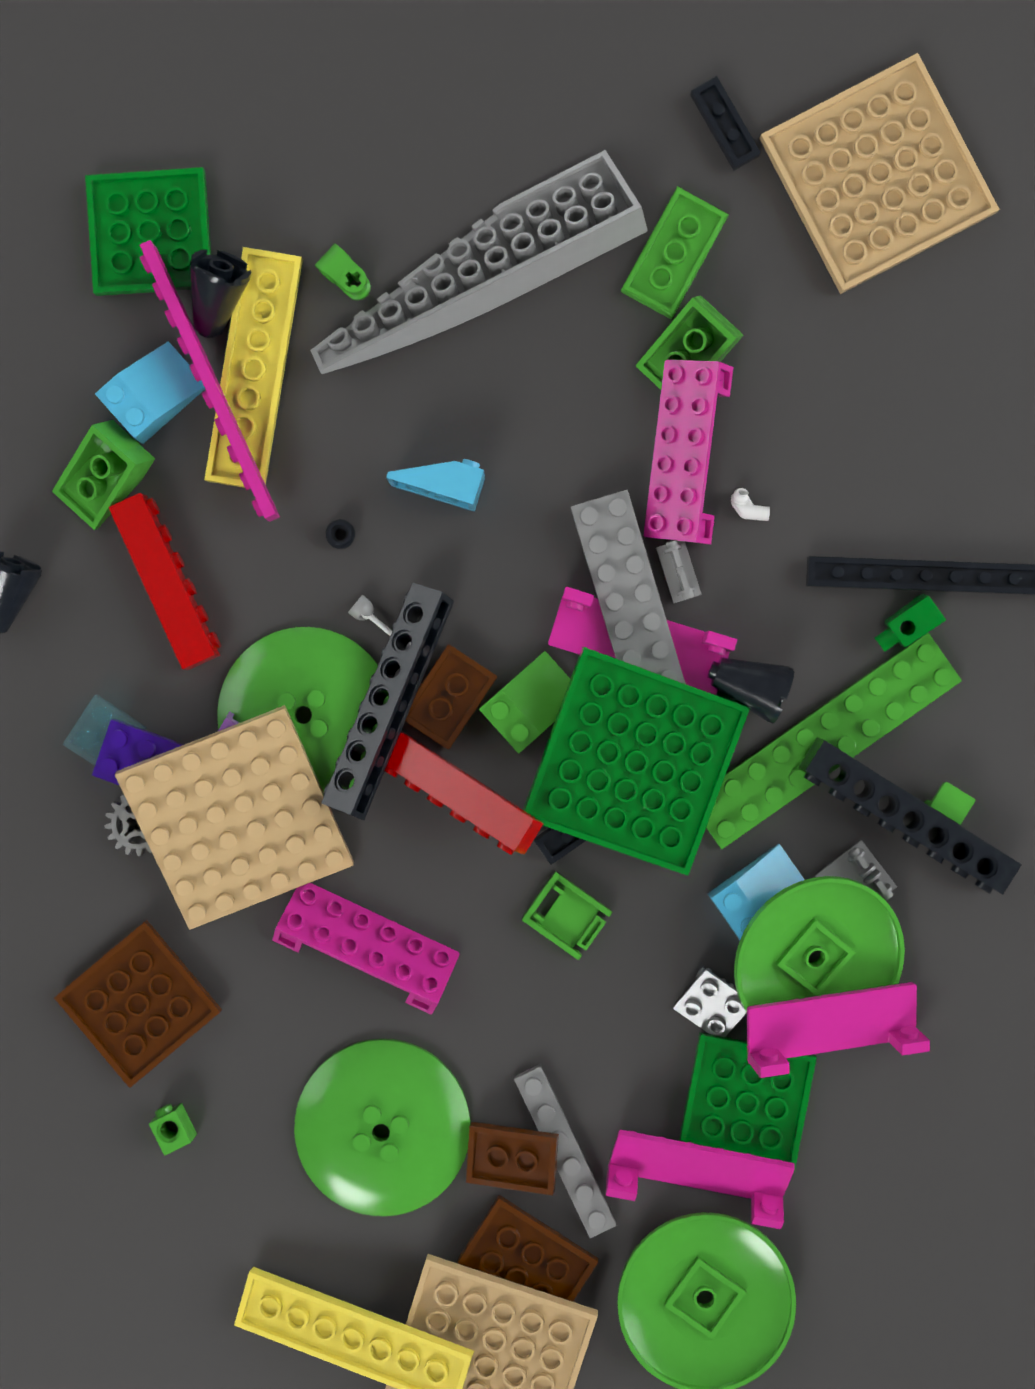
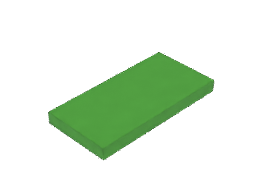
(674, 253)

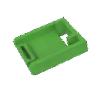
(570, 918)

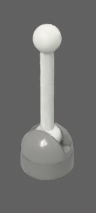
(364, 609)

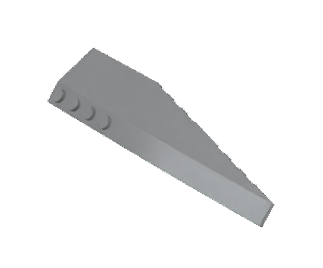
(502, 258)

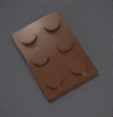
(449, 696)
(512, 1158)

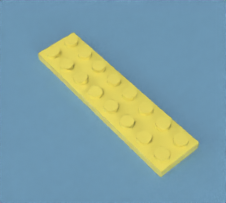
(256, 360)
(349, 1335)

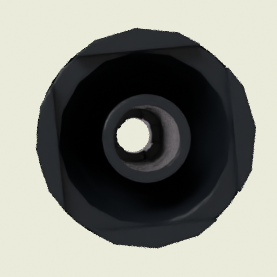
(215, 289)
(17, 581)
(753, 685)

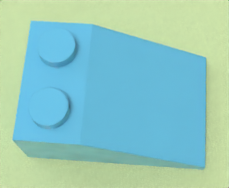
(150, 392)
(446, 482)
(753, 886)

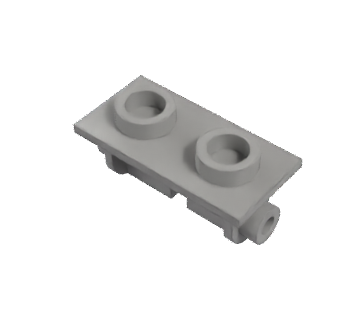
(678, 571)

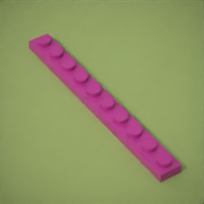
(203, 372)

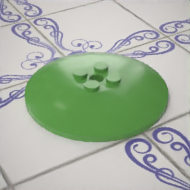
(300, 670)
(828, 914)
(389, 1086)
(712, 1342)

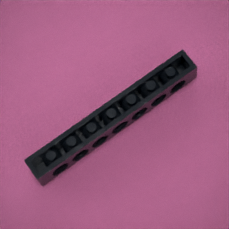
(392, 715)
(999, 867)

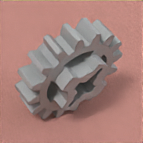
(125, 837)

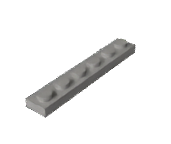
(570, 1159)

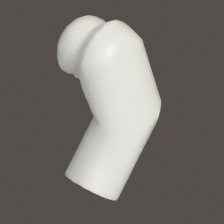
(745, 507)

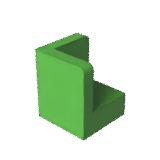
(951, 802)

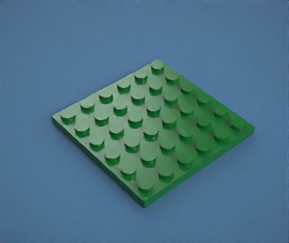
(635, 761)

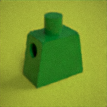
(922, 616)

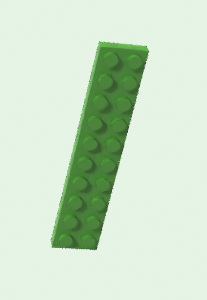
(846, 721)

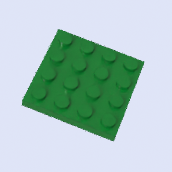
(142, 207)
(738, 1109)

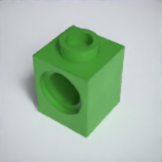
(169, 1140)

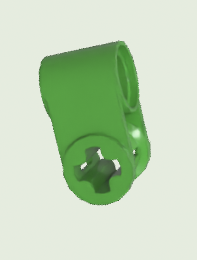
(342, 270)

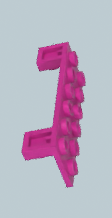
(684, 450)
(581, 625)
(367, 943)
(832, 1024)
(702, 1168)

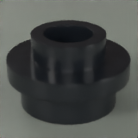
(331, 531)

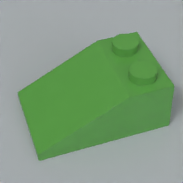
(694, 335)
(102, 472)
(528, 702)

